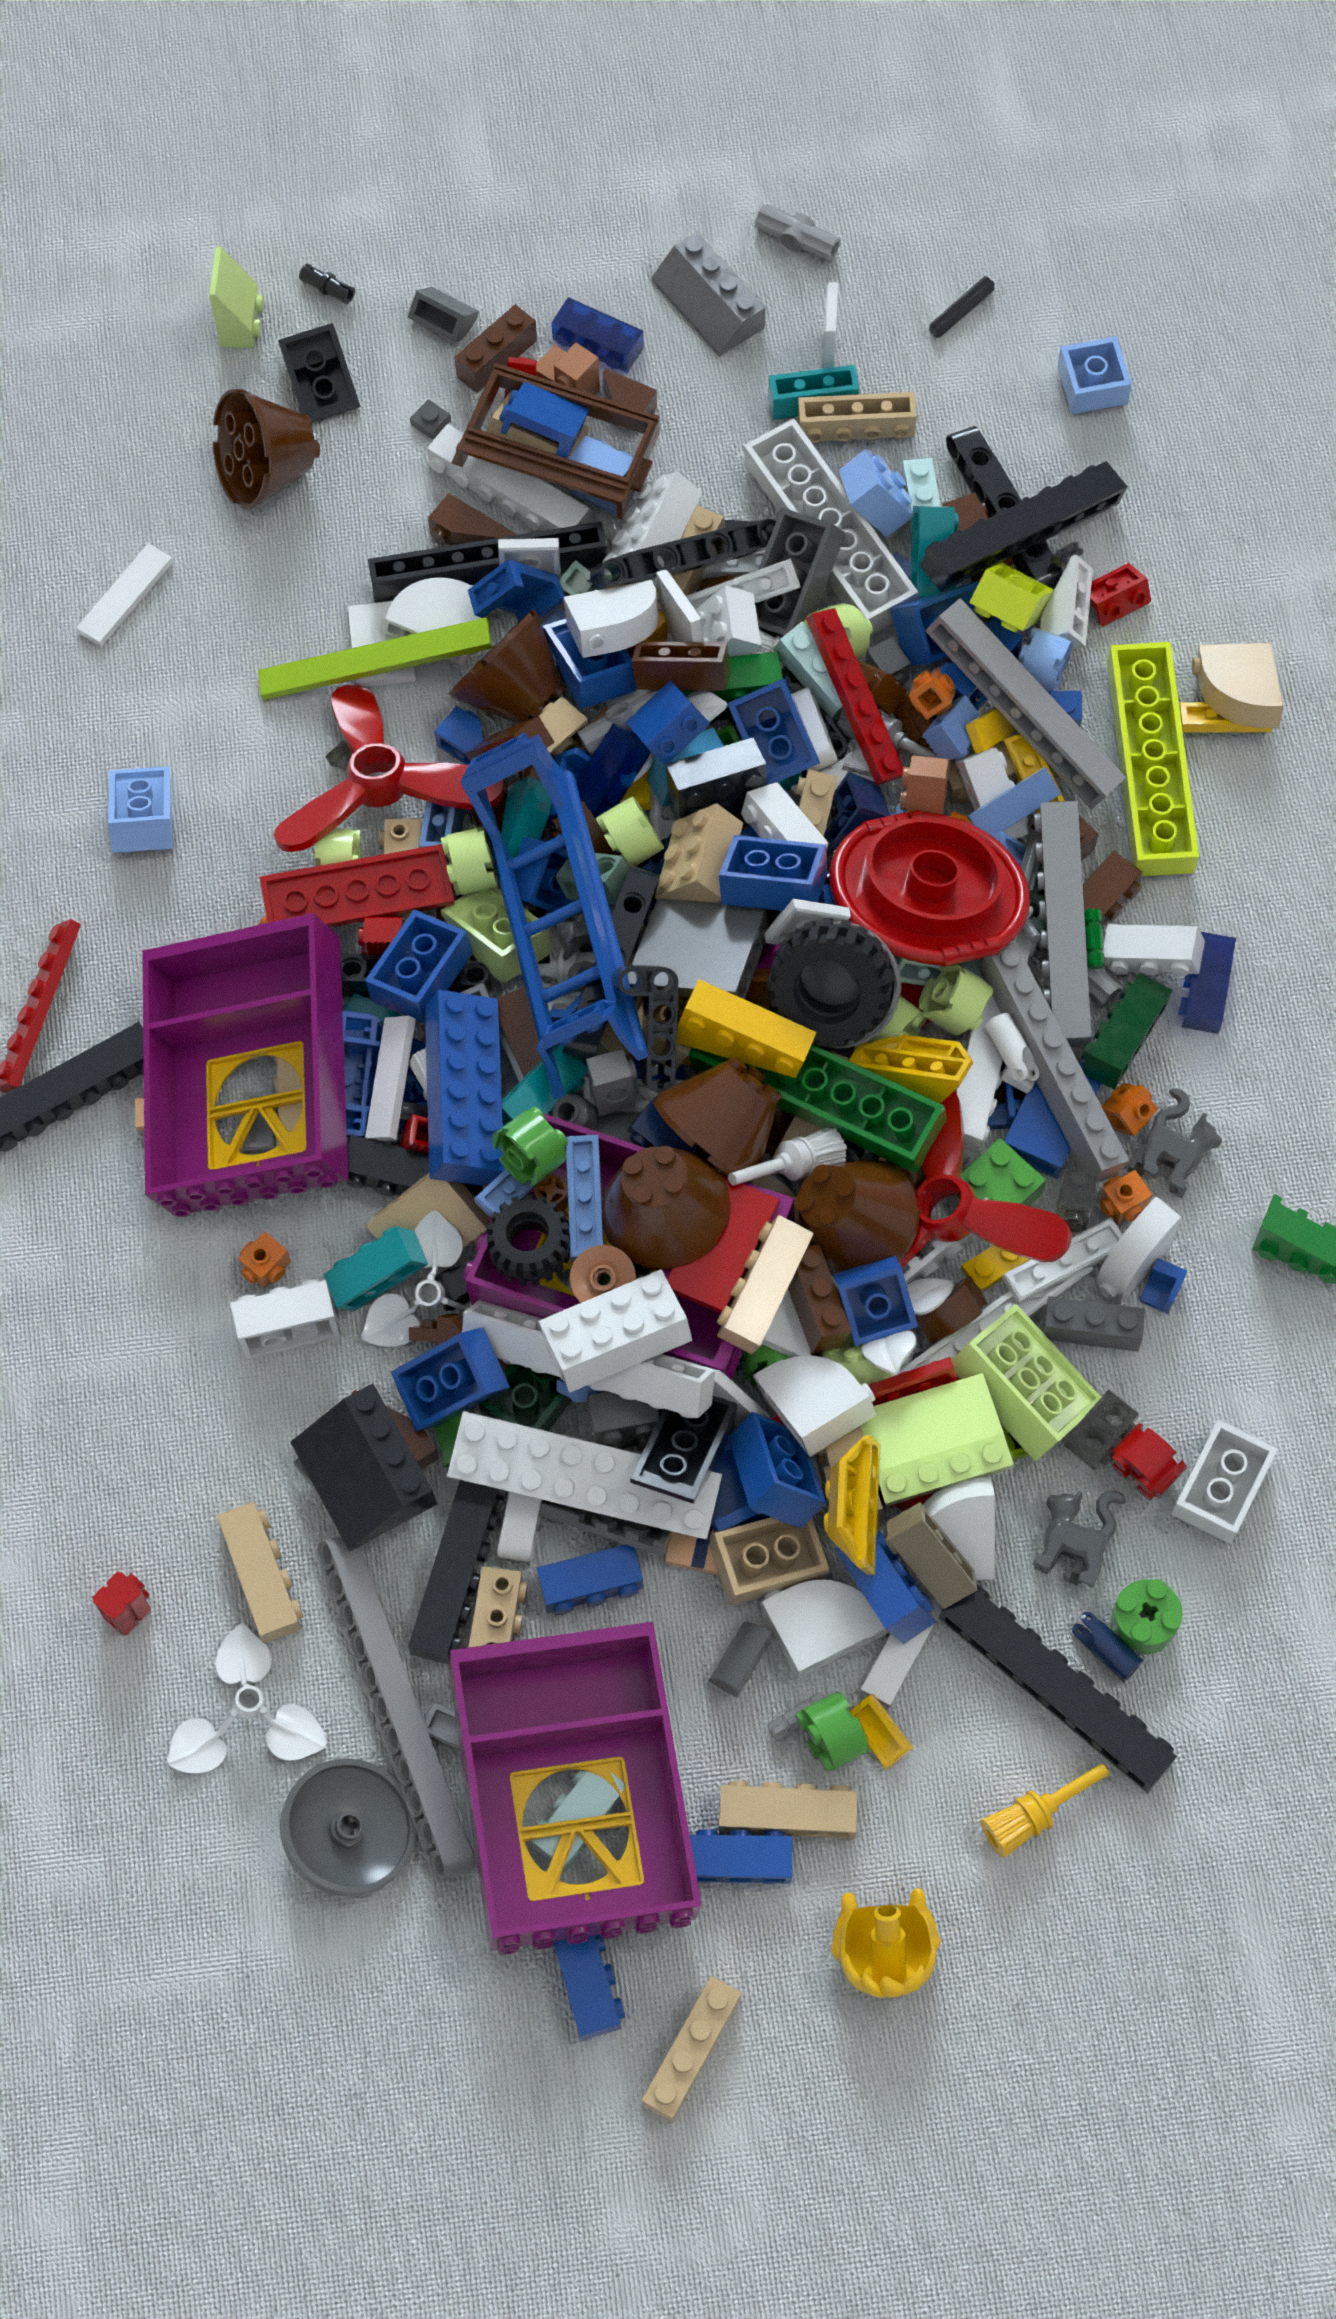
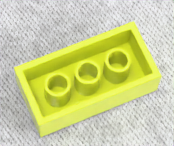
(1010, 597)

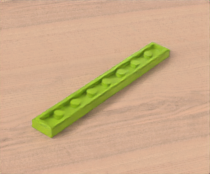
(375, 658)

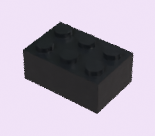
(715, 777)

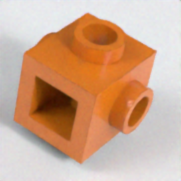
(932, 702)
(1129, 1108)
(1124, 1197)
(263, 1261)

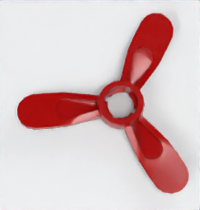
(363, 731)
(1006, 1225)

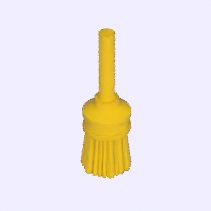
(1032, 1813)

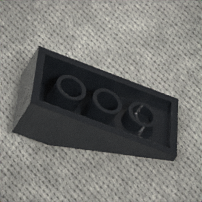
(685, 1450)

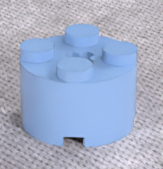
(1046, 657)

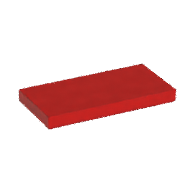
(715, 1274)

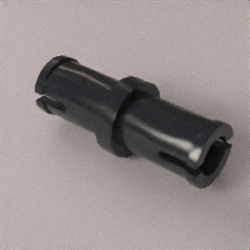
(327, 283)

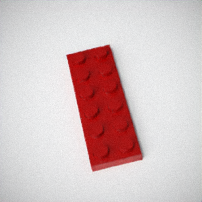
(361, 887)

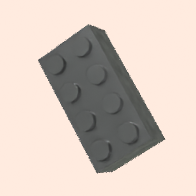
(813, 552)

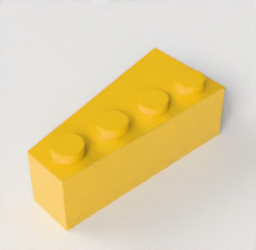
(737, 1028)

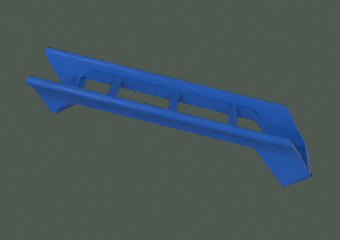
(592, 901)

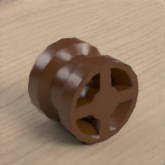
(550, 1187)

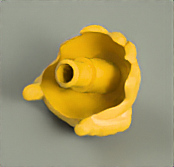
(886, 1946)

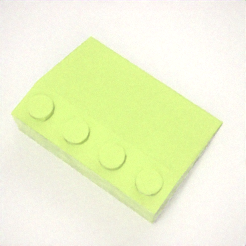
(1029, 1381)
(937, 1439)

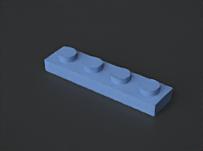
(584, 1193)

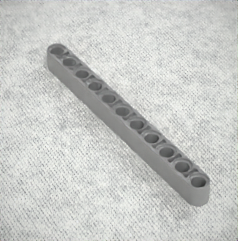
(396, 1710)

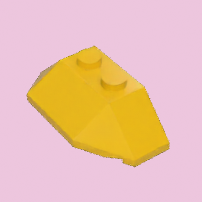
(917, 1063)
(854, 1503)

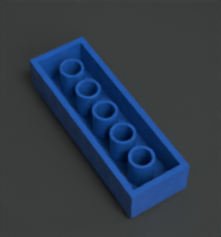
(463, 1087)

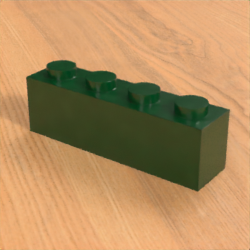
(1125, 1031)

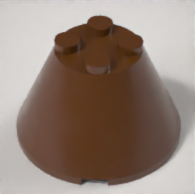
(260, 447)
(515, 675)
(723, 1112)
(665, 1207)
(858, 1212)

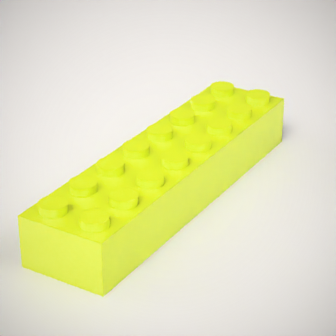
(1152, 759)

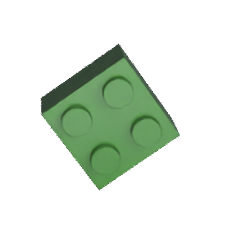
(1004, 1176)

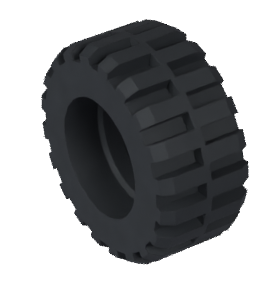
(844, 946)

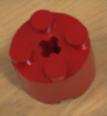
(1147, 1461)

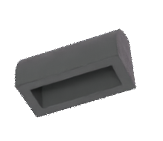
(442, 313)
(741, 1658)

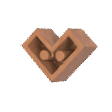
(573, 368)
(925, 785)

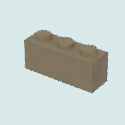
(930, 1556)

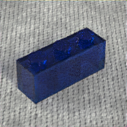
(601, 334)
(611, 769)
(1208, 990)

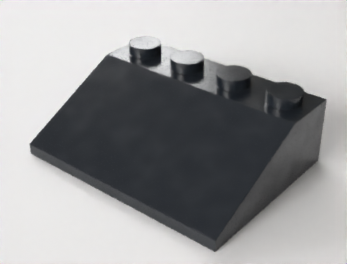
(363, 1468)

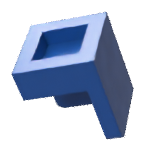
(1163, 1286)

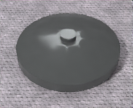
(347, 1827)

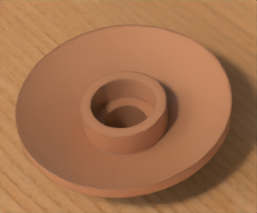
(598, 1261)

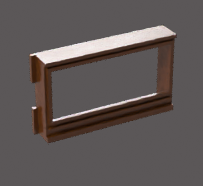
(554, 467)

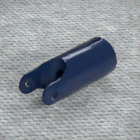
(1107, 1647)

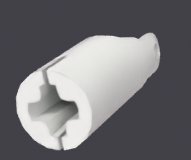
(1012, 1046)

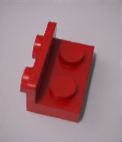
(1119, 593)

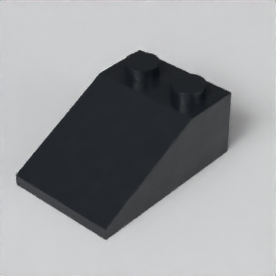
(319, 373)

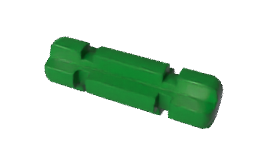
(1094, 938)

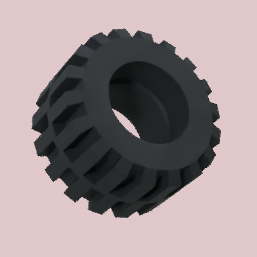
(524, 1216)

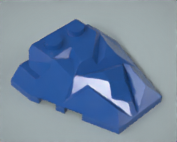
(361, 1050)

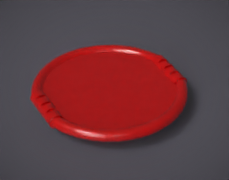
(931, 887)

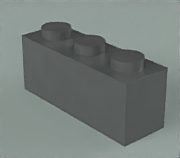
(1093, 1323)

